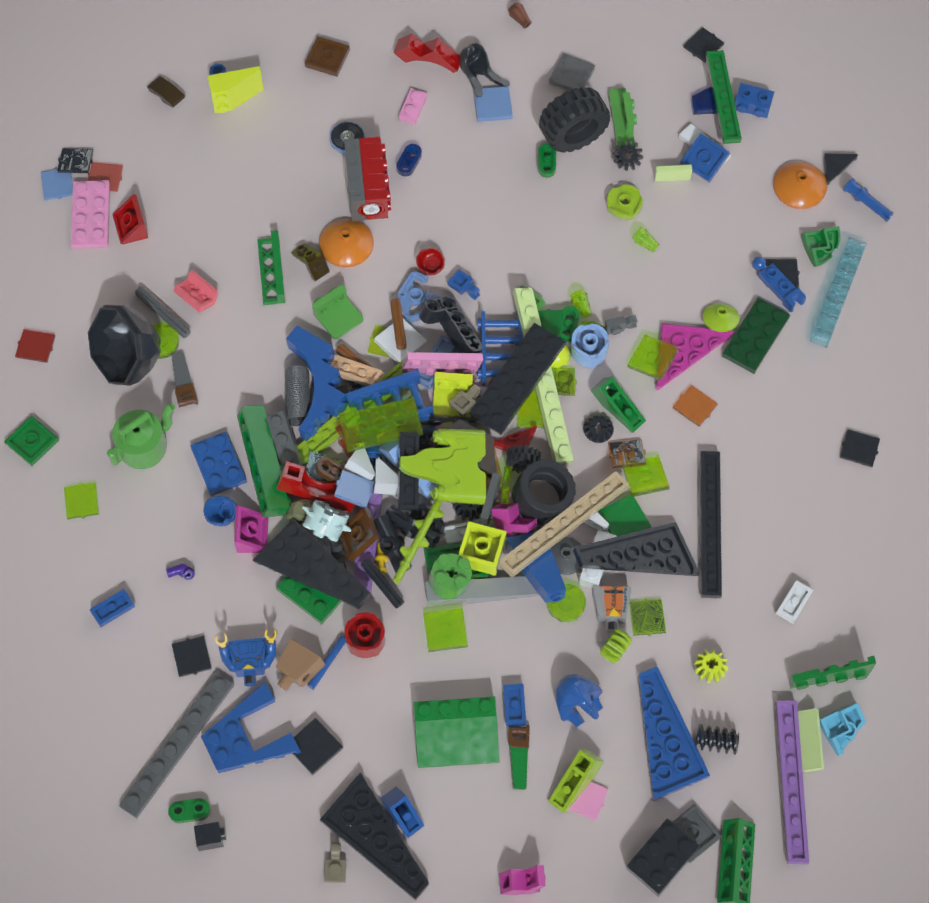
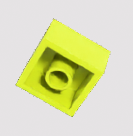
(483, 547)

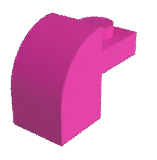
(507, 518)
(522, 881)

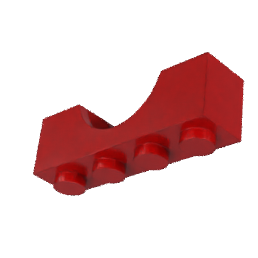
(297, 482)

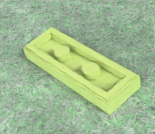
(810, 740)

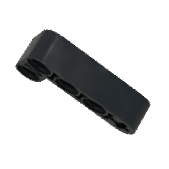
(448, 314)

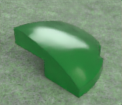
(821, 244)

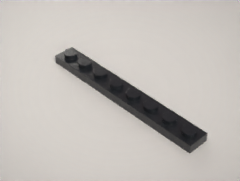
(710, 524)

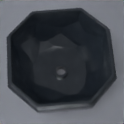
(123, 344)

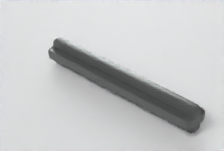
(162, 311)

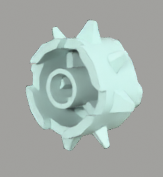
(325, 520)

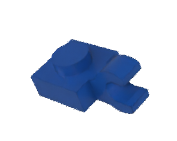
(462, 282)

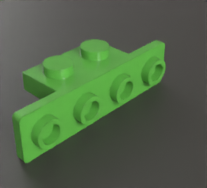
(622, 114)

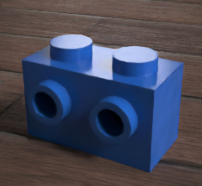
(753, 100)

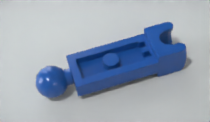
(778, 284)

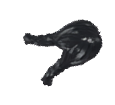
(475, 61)

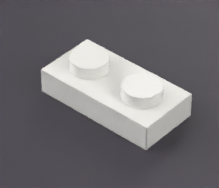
(794, 602)

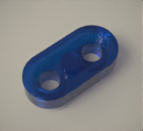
(409, 161)

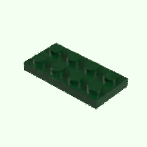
(756, 335)

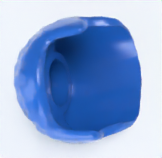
(219, 511)

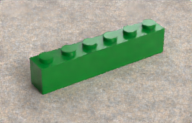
(262, 461)

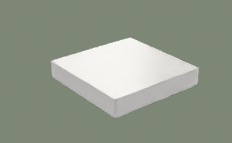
(387, 342)

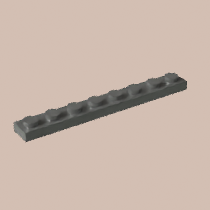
(176, 745)

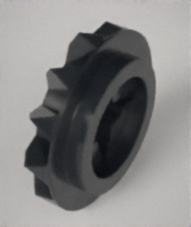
(604, 434)

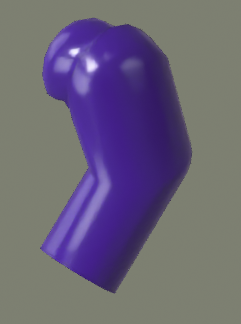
(182, 570)

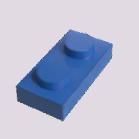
(112, 608)
(514, 704)

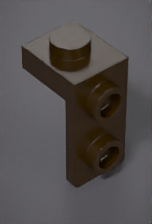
(312, 259)

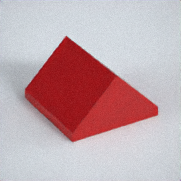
(130, 222)

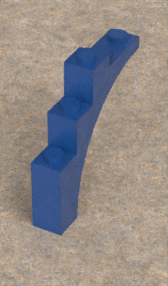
(326, 398)

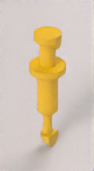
(381, 559)

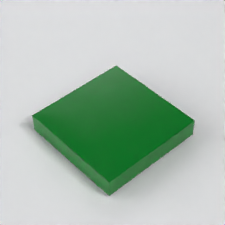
(31, 440)
(625, 517)

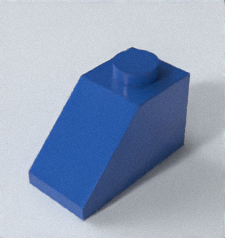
(402, 811)

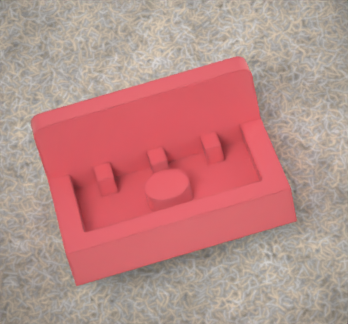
(196, 292)

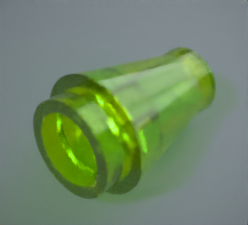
(645, 239)
(581, 303)

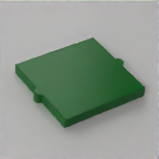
(551, 320)

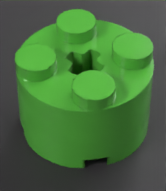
(453, 566)

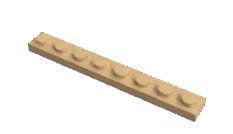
(563, 524)

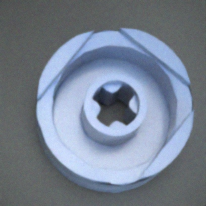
(589, 345)

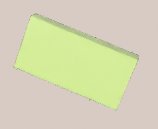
(673, 173)

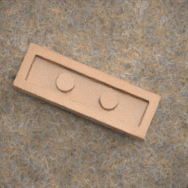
(356, 371)

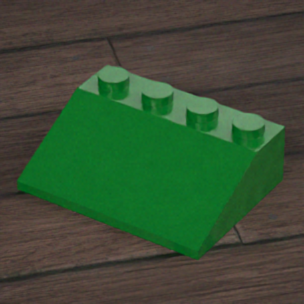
(456, 732)

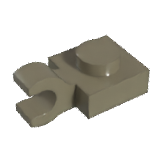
(464, 402)
(335, 868)

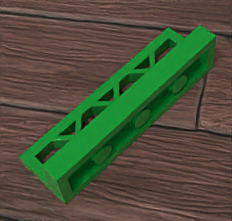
(277, 267)
(733, 861)

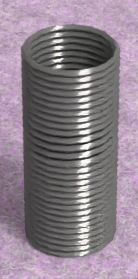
(297, 394)

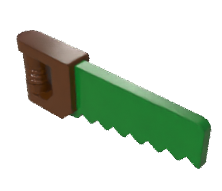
(519, 757)

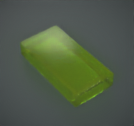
(506, 485)

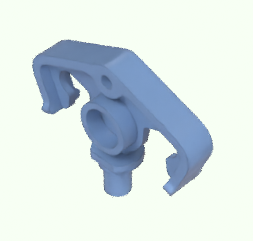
(413, 296)

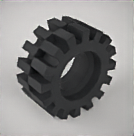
(521, 456)

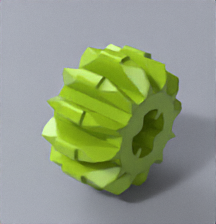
(615, 645)

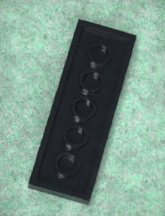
(517, 378)

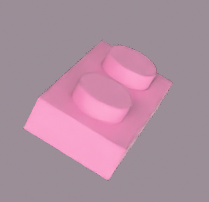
(413, 106)

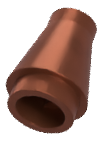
(519, 14)

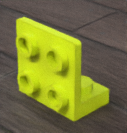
(446, 388)

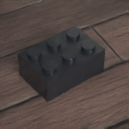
(662, 857)

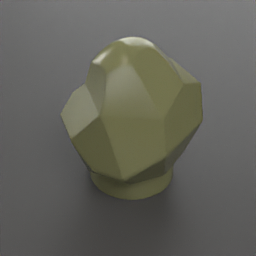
(297, 512)

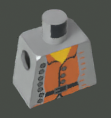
(611, 605)

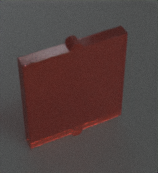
(105, 171)
(35, 346)

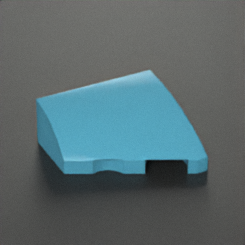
(842, 726)

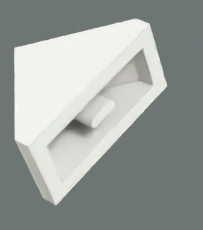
(360, 465)
(385, 479)

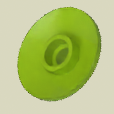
(720, 317)

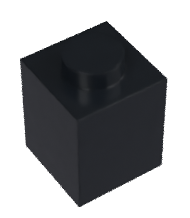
(209, 836)

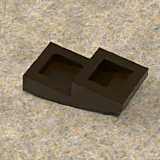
(166, 91)

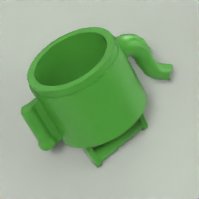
(142, 448)

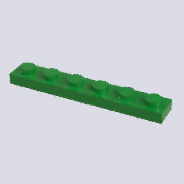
(723, 97)

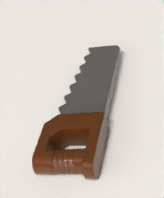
(182, 381)

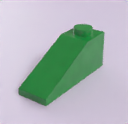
(618, 403)

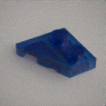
(703, 102)

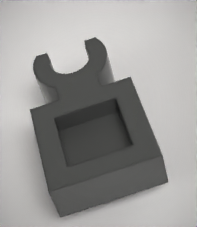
(617, 325)

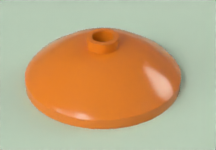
(800, 192)
(349, 250)

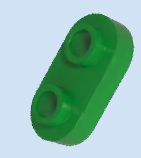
(546, 162)
(569, 325)
(189, 811)

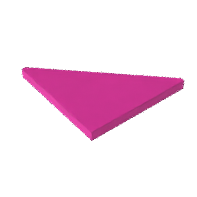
(692, 346)

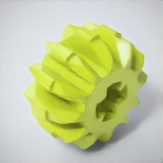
(718, 666)

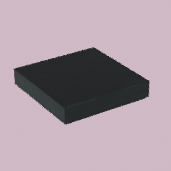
(316, 746)

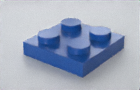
(705, 157)

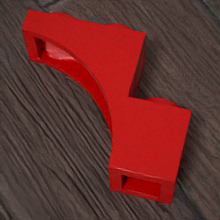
(435, 51)

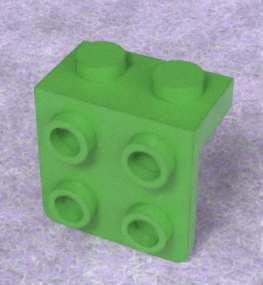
(336, 312)

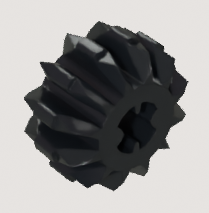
(635, 157)
(467, 511)

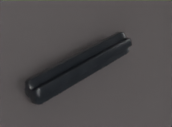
(382, 583)

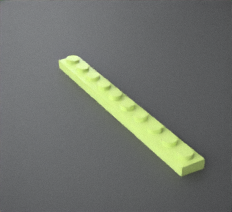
(546, 388)

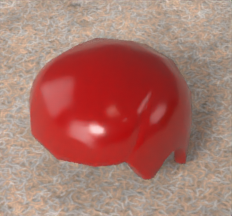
(430, 261)

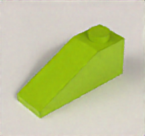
(576, 779)

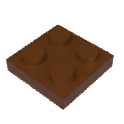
(327, 56)
(362, 534)

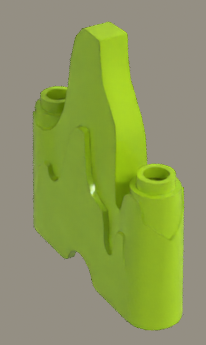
(452, 467)

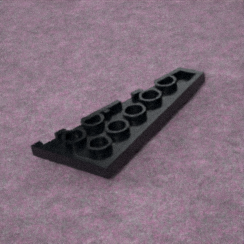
(645, 551)
(309, 563)
(368, 830)

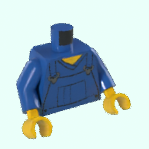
(248, 656)

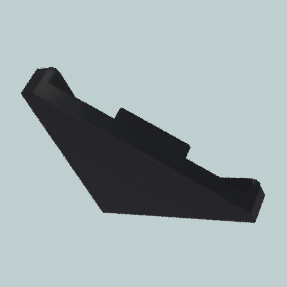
(836, 164)

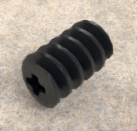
(717, 739)

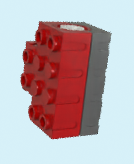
(367, 178)

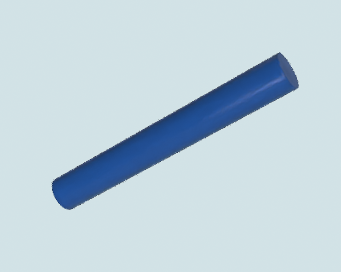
(328, 661)

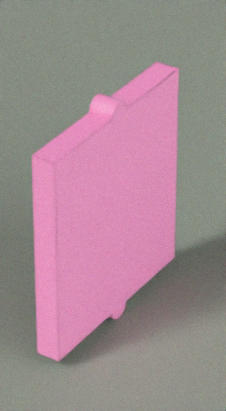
(590, 801)

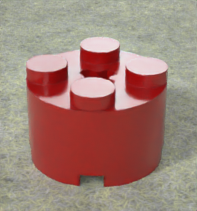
(366, 646)

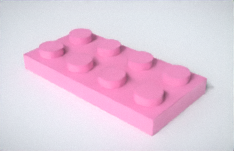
(90, 214)
(442, 362)

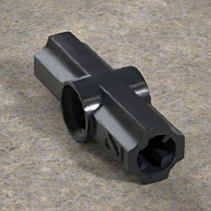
(405, 522)
(387, 535)

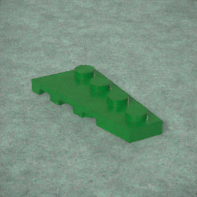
(833, 673)

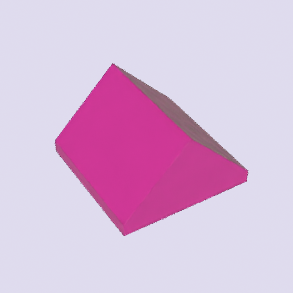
(250, 531)

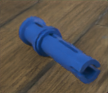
(861, 194)

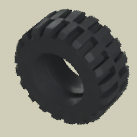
(574, 119)

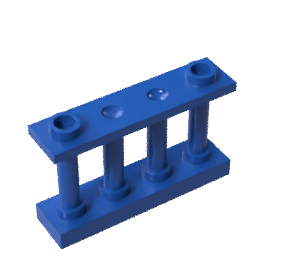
(482, 323)
(391, 386)

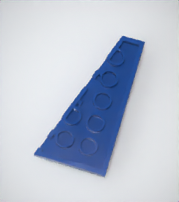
(670, 748)

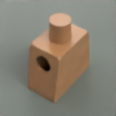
(297, 665)

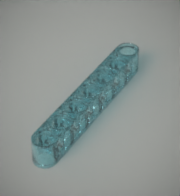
(838, 292)

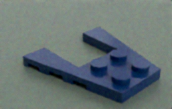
(229, 744)

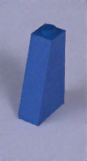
(542, 572)

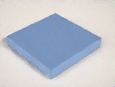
(493, 104)

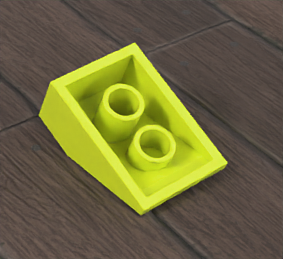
(234, 88)

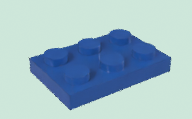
(218, 463)

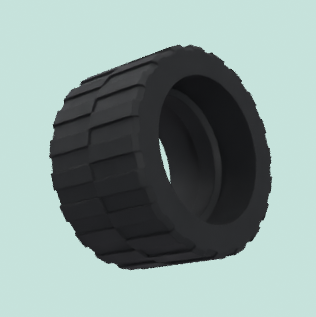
(552, 473)

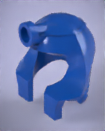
(577, 691)

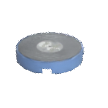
(345, 131)

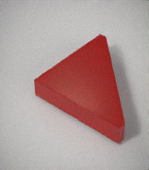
(518, 438)

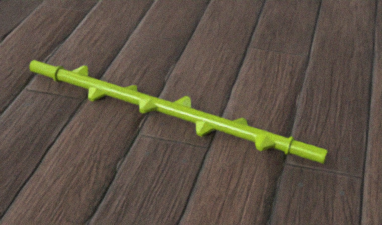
(420, 540)

